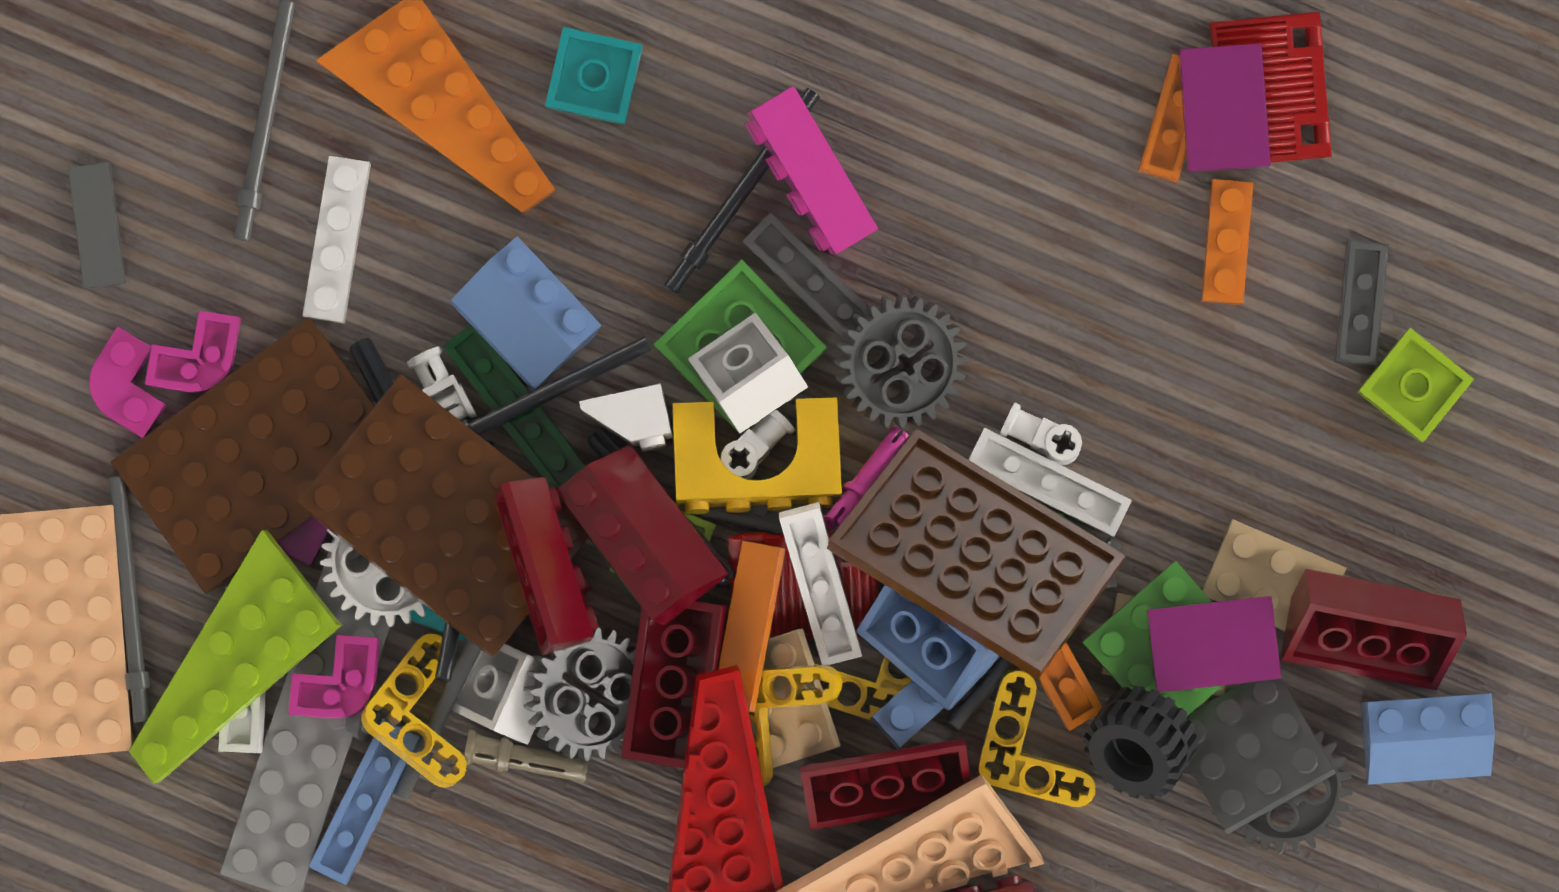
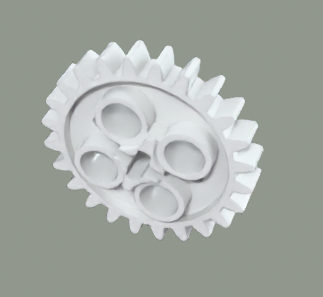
(363, 588)

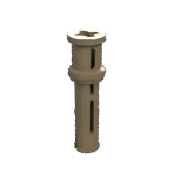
(505, 755)

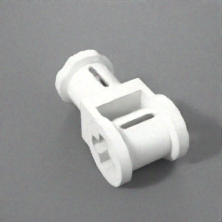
(446, 388)
(1040, 434)
(756, 443)

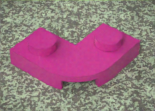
(203, 366)
(113, 384)
(346, 690)

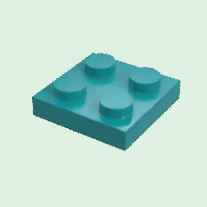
(594, 76)

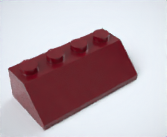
(642, 533)
(544, 565)
(1372, 629)
(666, 678)
(882, 782)

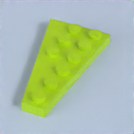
(248, 643)

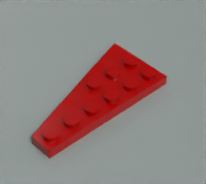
(723, 811)

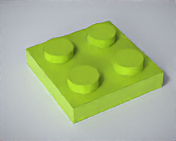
(1415, 385)

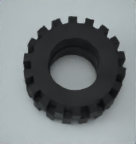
(1140, 742)

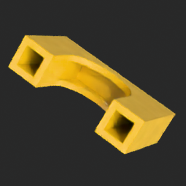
(706, 482)

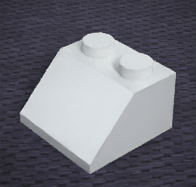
(748, 372)
(633, 416)
(496, 694)

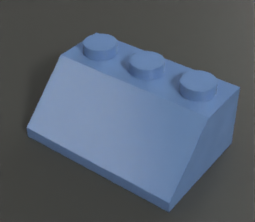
(526, 313)
(925, 647)
(1428, 738)

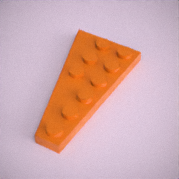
(425, 85)

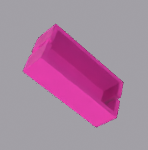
(811, 171)

